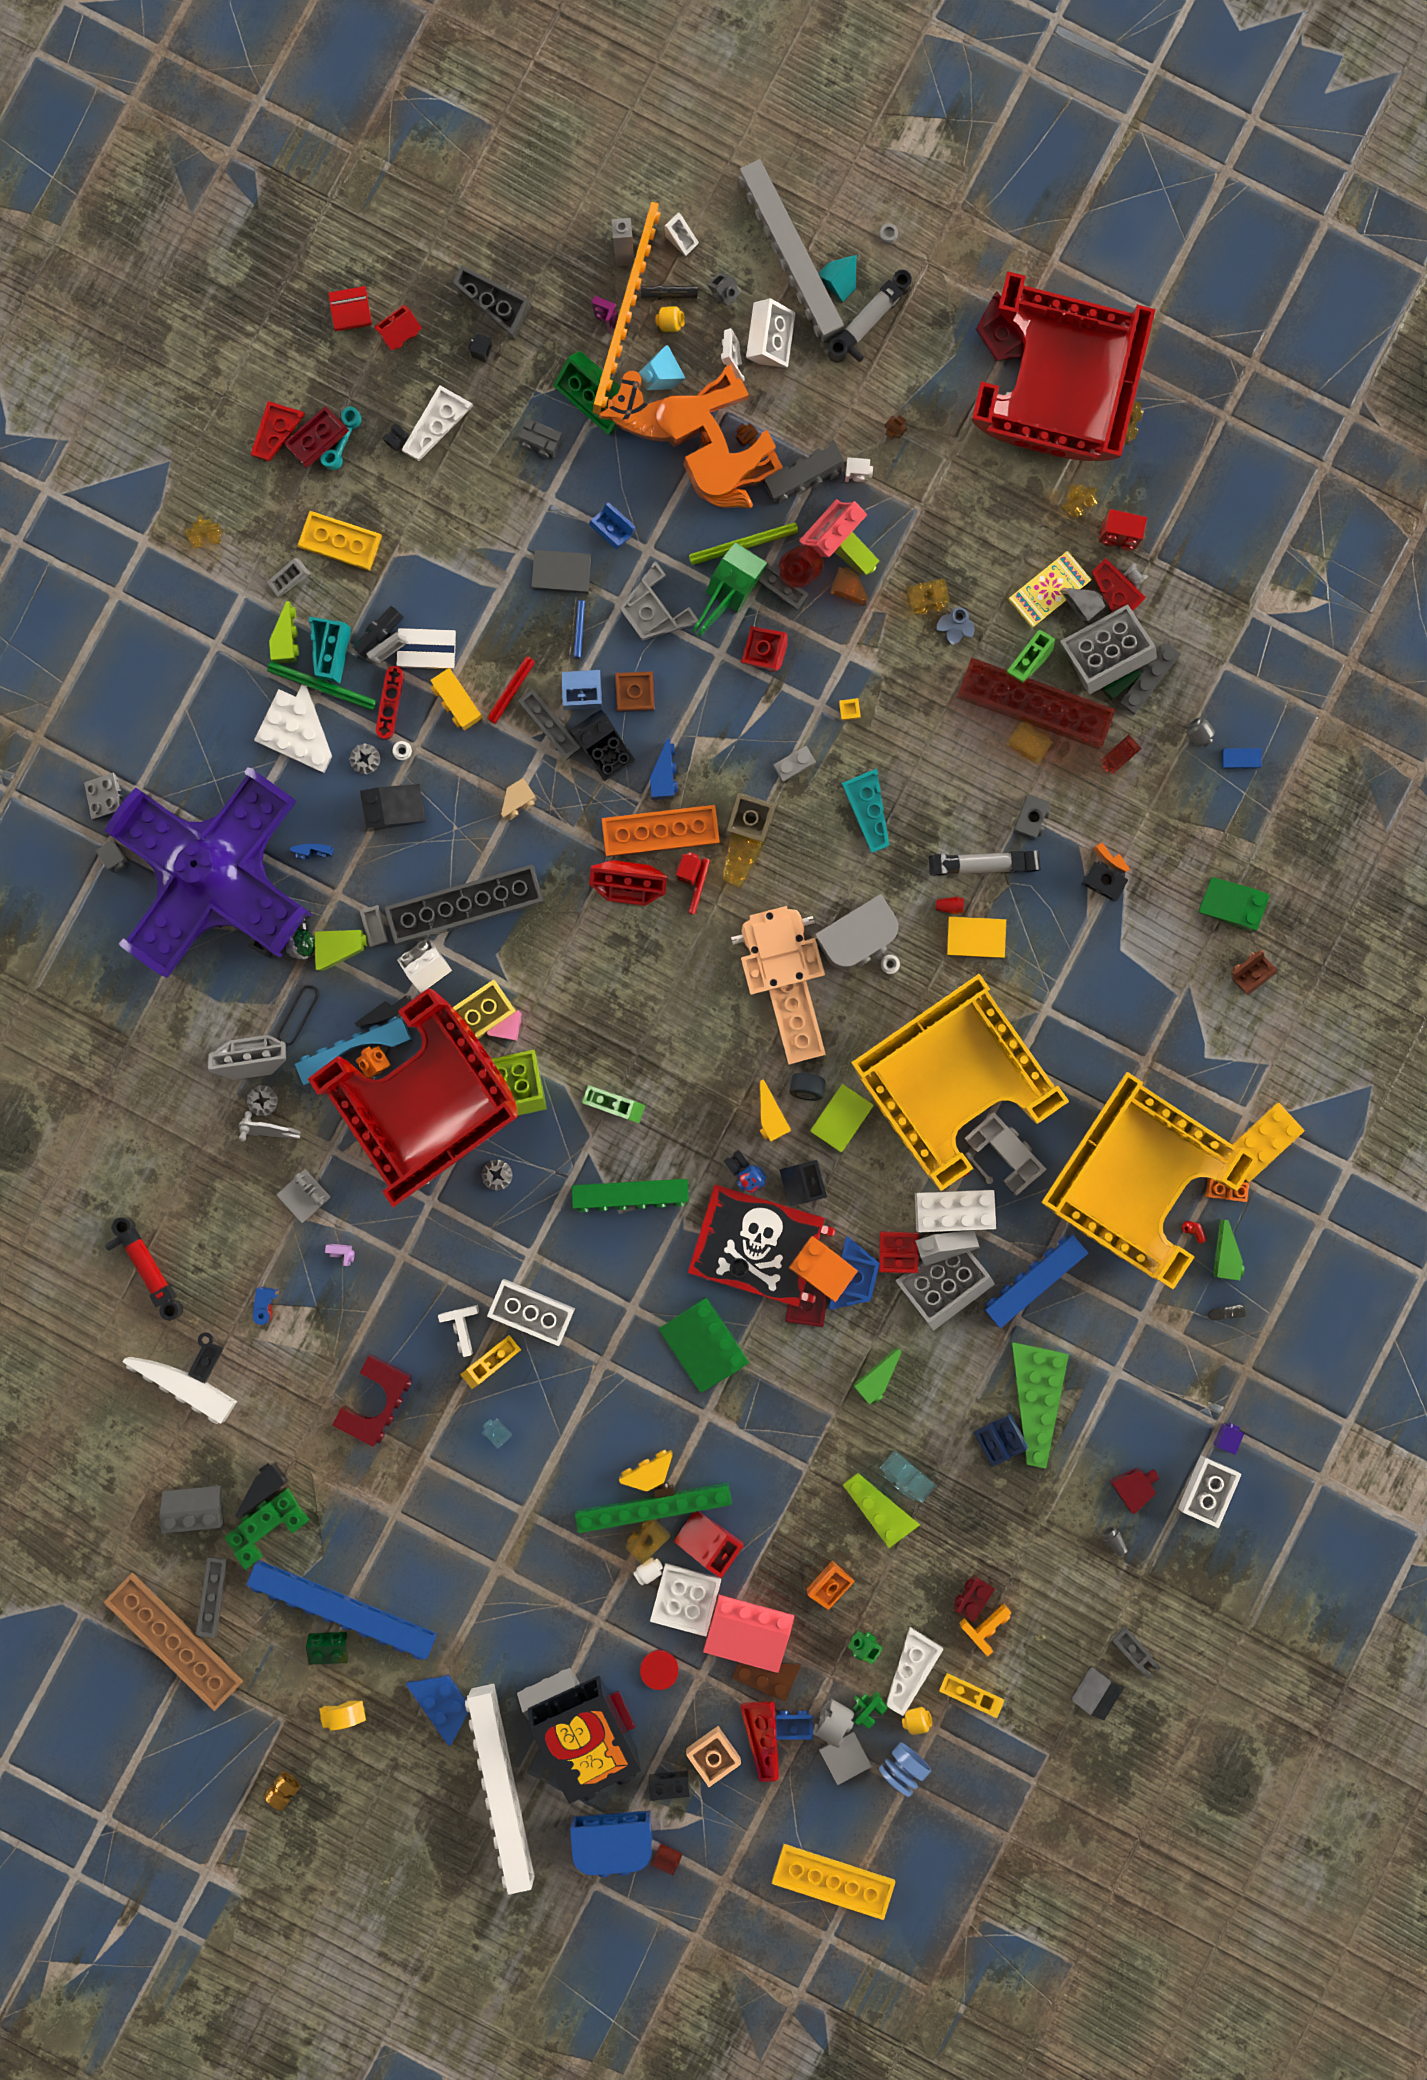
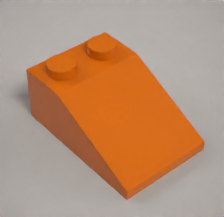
(823, 1269)

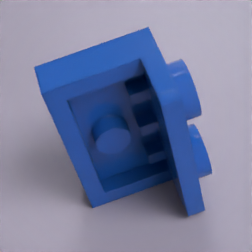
(612, 526)
(794, 1726)

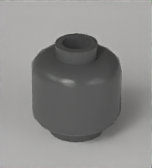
(1200, 732)

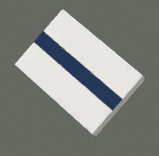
(427, 649)

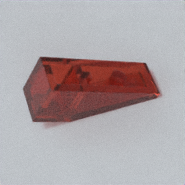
(1120, 754)

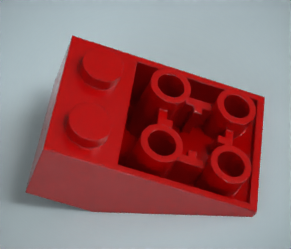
(708, 1543)

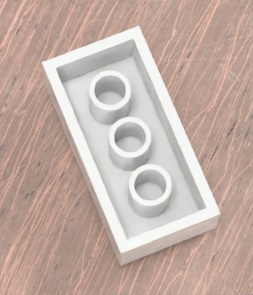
(955, 1210)
(531, 1312)

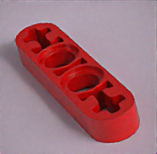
(387, 702)

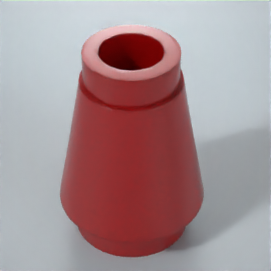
(950, 905)

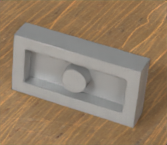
(794, 763)

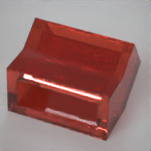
(666, 1859)

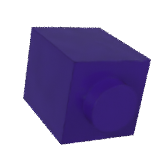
(1229, 1438)

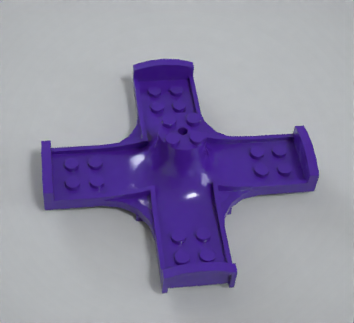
(207, 872)

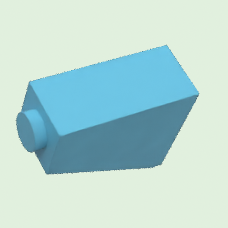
(661, 371)

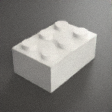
(1209, 1491)

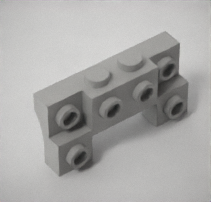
(1010, 1148)

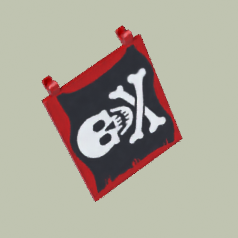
(764, 1236)

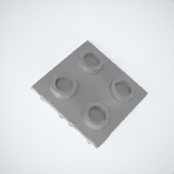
(103, 795)
(303, 1195)

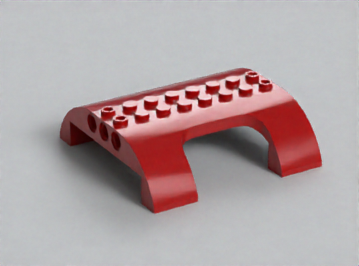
(1072, 377)
(426, 1108)

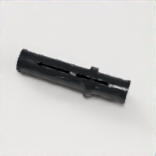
(692, 292)

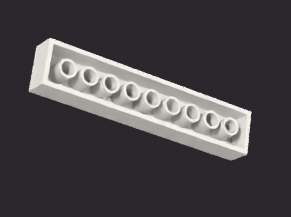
(500, 1789)

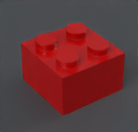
(1122, 530)

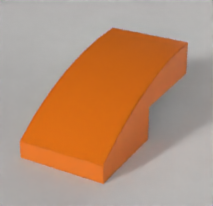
(1116, 863)

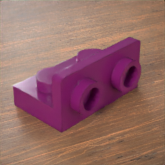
(606, 312)

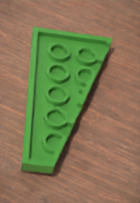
(1039, 1390)

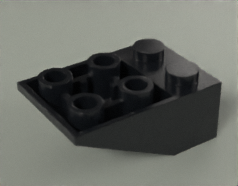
(602, 745)

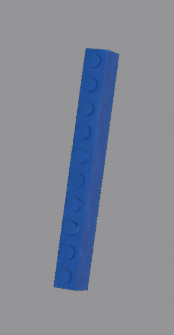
(342, 1610)

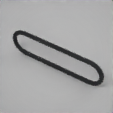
(307, 1014)

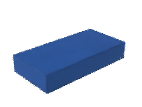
(1241, 758)

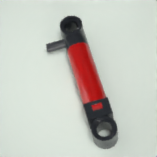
(160, 1291)

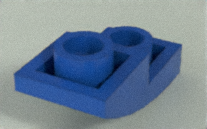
(306, 850)

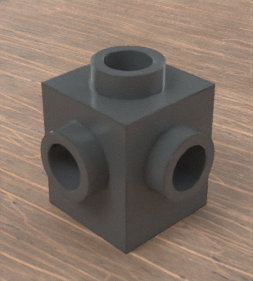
(724, 288)

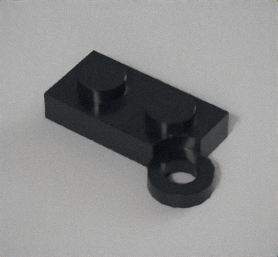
(205, 1359)

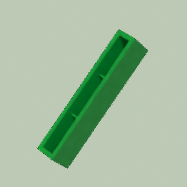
(630, 1193)

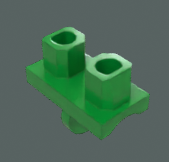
(862, 1716)

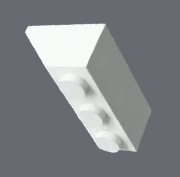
(770, 334)

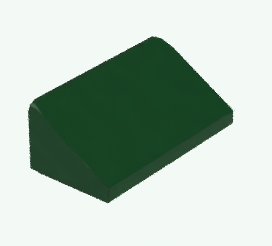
(1116, 687)

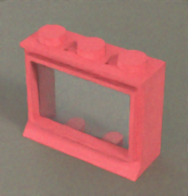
(833, 527)

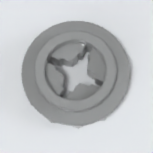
(373, 760)
(269, 1105)
(497, 1184)

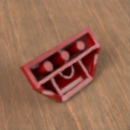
(628, 882)

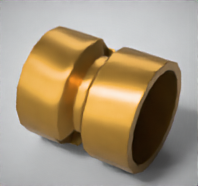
(279, 1794)

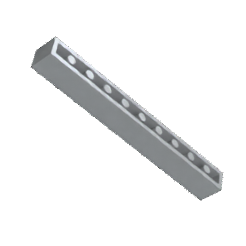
(791, 250)

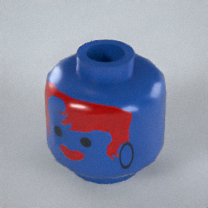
(751, 1179)

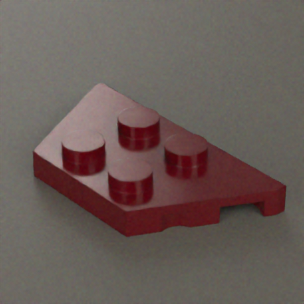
(998, 334)

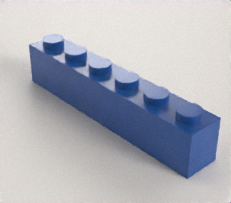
(1035, 1280)

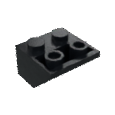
(803, 1183)

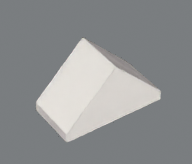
(680, 234)

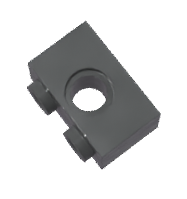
(1036, 806)

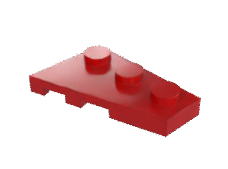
(274, 430)
(1116, 587)

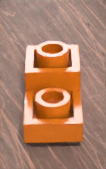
(1217, 1190)

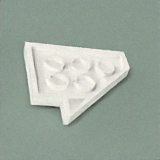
(295, 730)

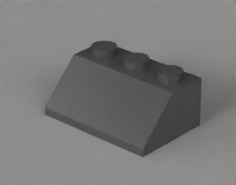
(191, 1509)

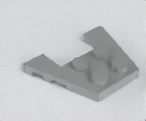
(647, 612)

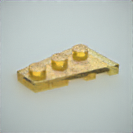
(741, 858)

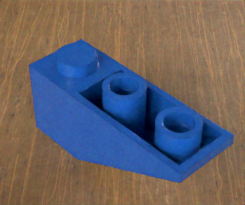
(662, 776)

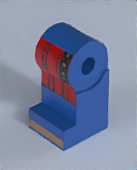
(262, 1305)

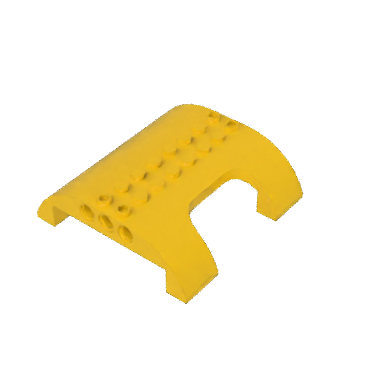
(950, 1070)
(1134, 1171)

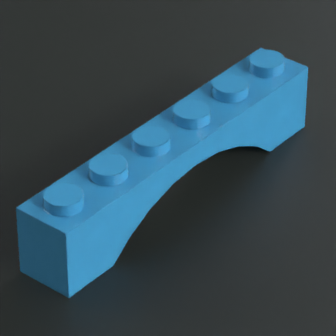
(391, 1034)

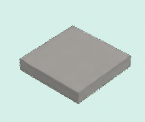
(847, 1759)

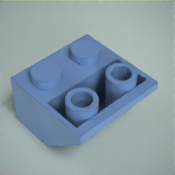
(581, 690)

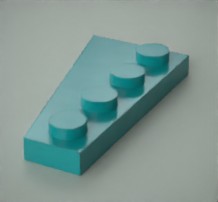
(866, 802)

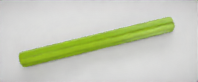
(746, 542)

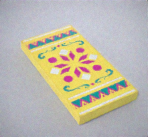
(1043, 593)

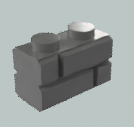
(540, 438)

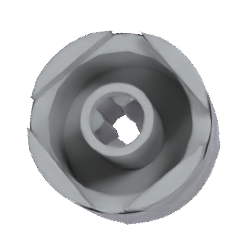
(833, 1723)

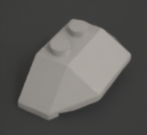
(248, 1057)

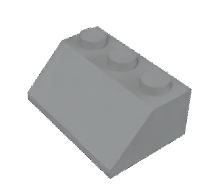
(546, 1689)

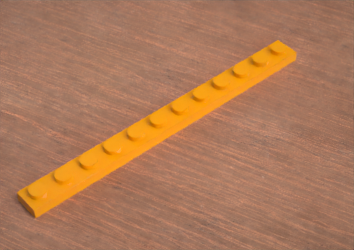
(624, 315)

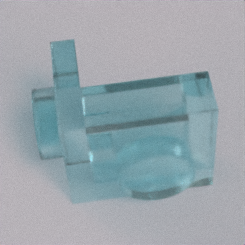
(496, 1432)

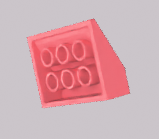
(748, 1633)

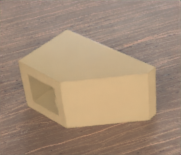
(516, 798)

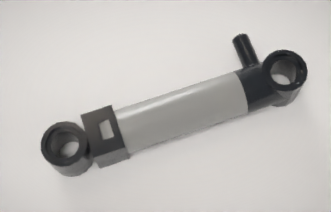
(887, 298)
(984, 863)

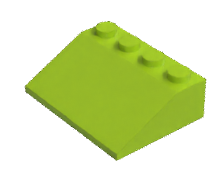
(523, 1080)

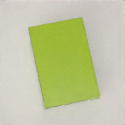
(841, 1118)

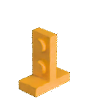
(987, 1628)

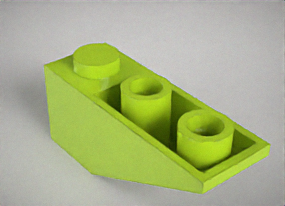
(282, 641)

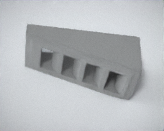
(284, 572)

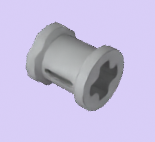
(1135, 575)

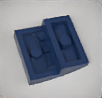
(1001, 1439)

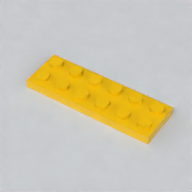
(833, 1881)

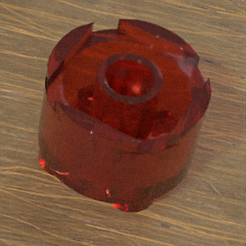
(800, 566)

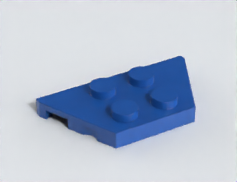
(862, 1284)
(441, 1703)

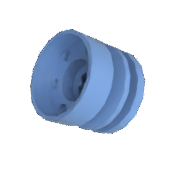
(907, 1766)

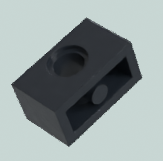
(1093, 881)
(669, 1785)

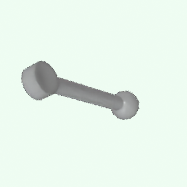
(989, 1180)

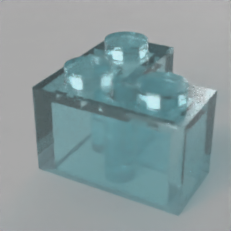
(907, 1477)

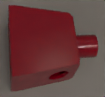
(1135, 1488)

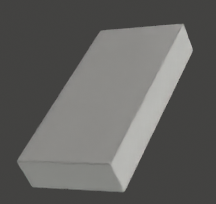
(387, 647)
(374, 926)

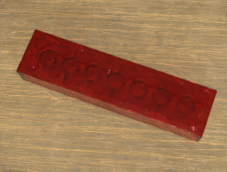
(1036, 704)

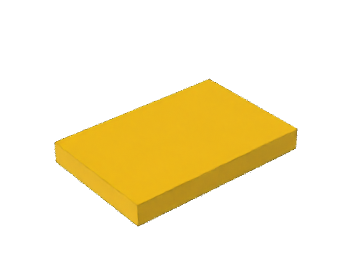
(976, 937)

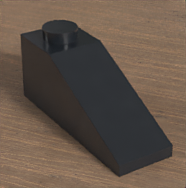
(264, 1484)

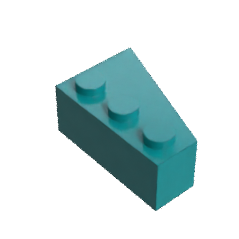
(329, 648)

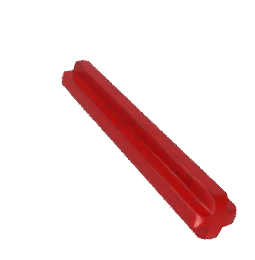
(510, 690)

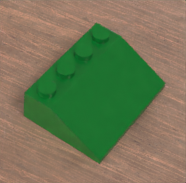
(704, 1345)

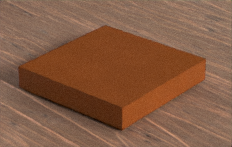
(634, 691)

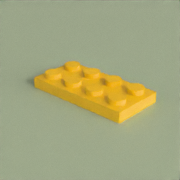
(1269, 1137)

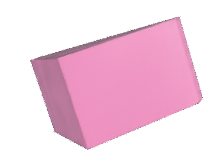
(507, 1028)

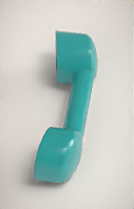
(332, 458)

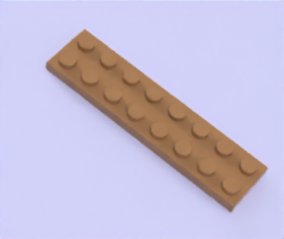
(173, 1641)

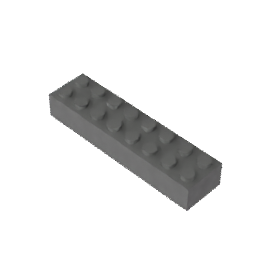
(464, 905)

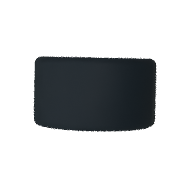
(807, 1086)

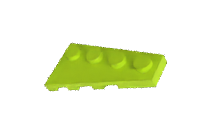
(882, 1513)

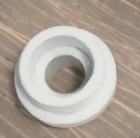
(398, 746)
(896, 964)

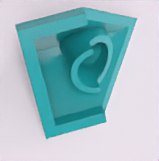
(840, 277)

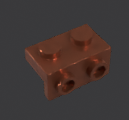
(1253, 972)

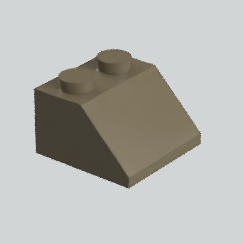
(751, 817)

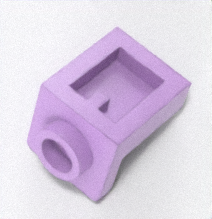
(337, 1250)

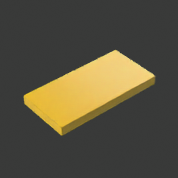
(339, 541)

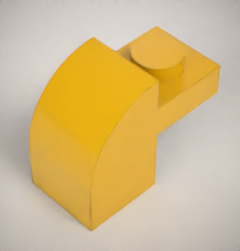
(342, 1716)

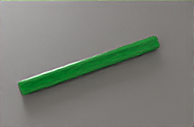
(321, 685)

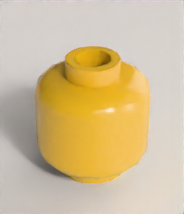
(670, 319)
(917, 1721)

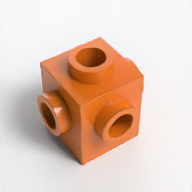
(372, 1061)

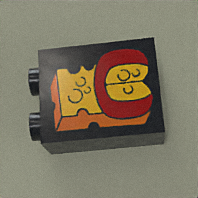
(584, 1740)

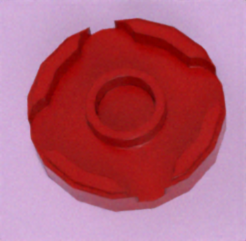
(659, 1669)

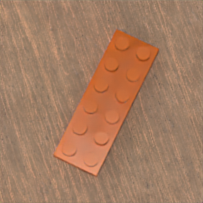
(660, 830)

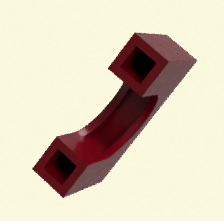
(394, 1384)

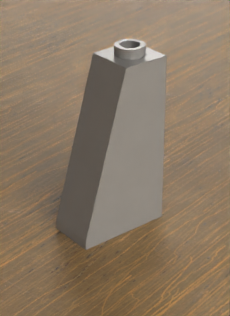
(623, 241)

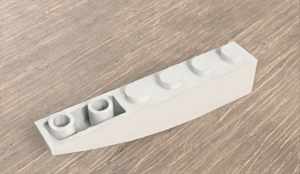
(187, 1389)

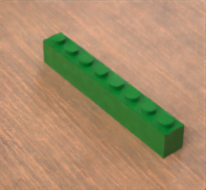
(653, 1508)

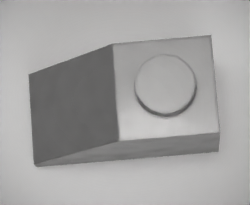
(1083, 602)

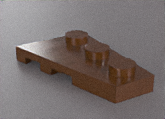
(767, 1681)

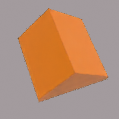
(829, 1585)

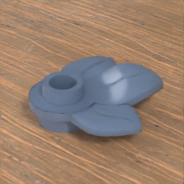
(956, 628)

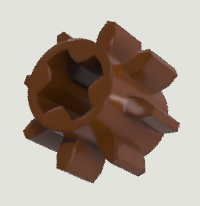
(895, 427)
(746, 435)

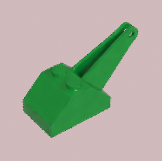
(731, 583)

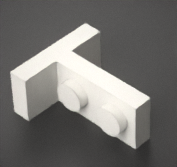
(460, 1327)

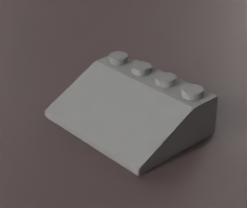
(1109, 649)
(945, 1287)

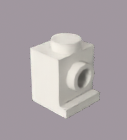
(858, 469)

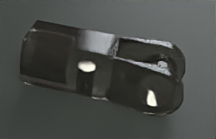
(1227, 1312)

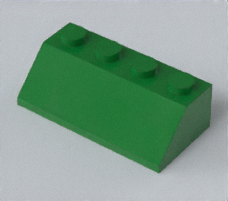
(580, 384)

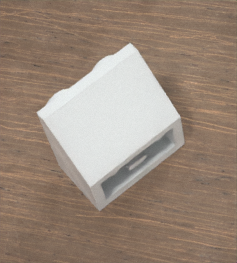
(424, 965)

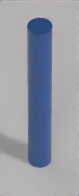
(579, 629)

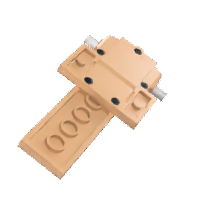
(782, 964)

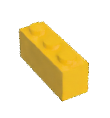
(455, 699)

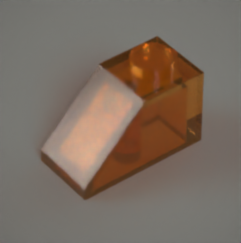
(849, 586)

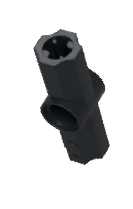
(378, 631)

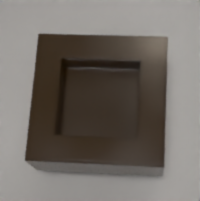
(664, 1490)

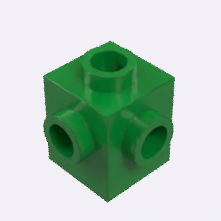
(865, 1647)

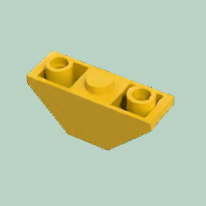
(649, 1473)

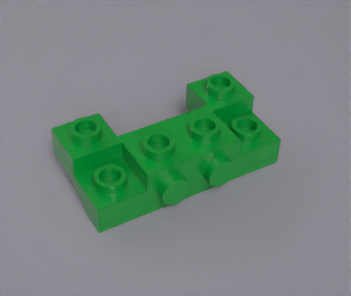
(253, 1527)

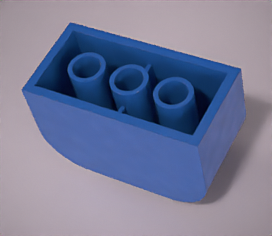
(611, 1842)

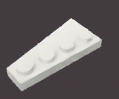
(438, 418)

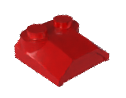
(765, 648)

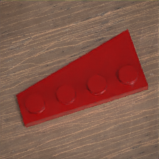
(761, 1732)

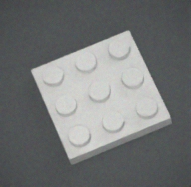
(685, 1599)

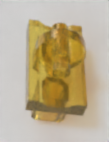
(1087, 496)
(202, 529)

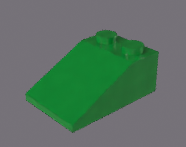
(1234, 904)

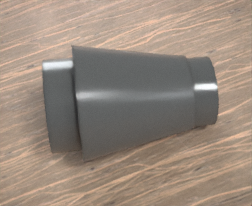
(1114, 1540)

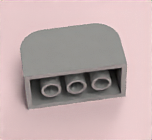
(859, 934)

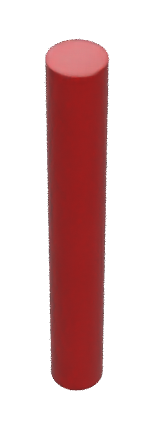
(698, 887)

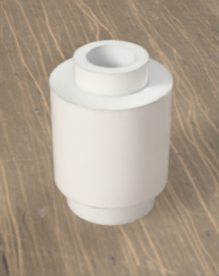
(648, 1571)

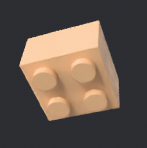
(713, 1756)

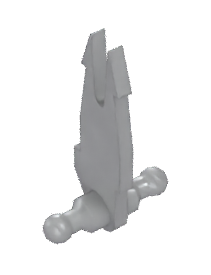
(248, 1127)

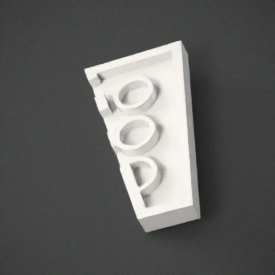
(913, 1667)

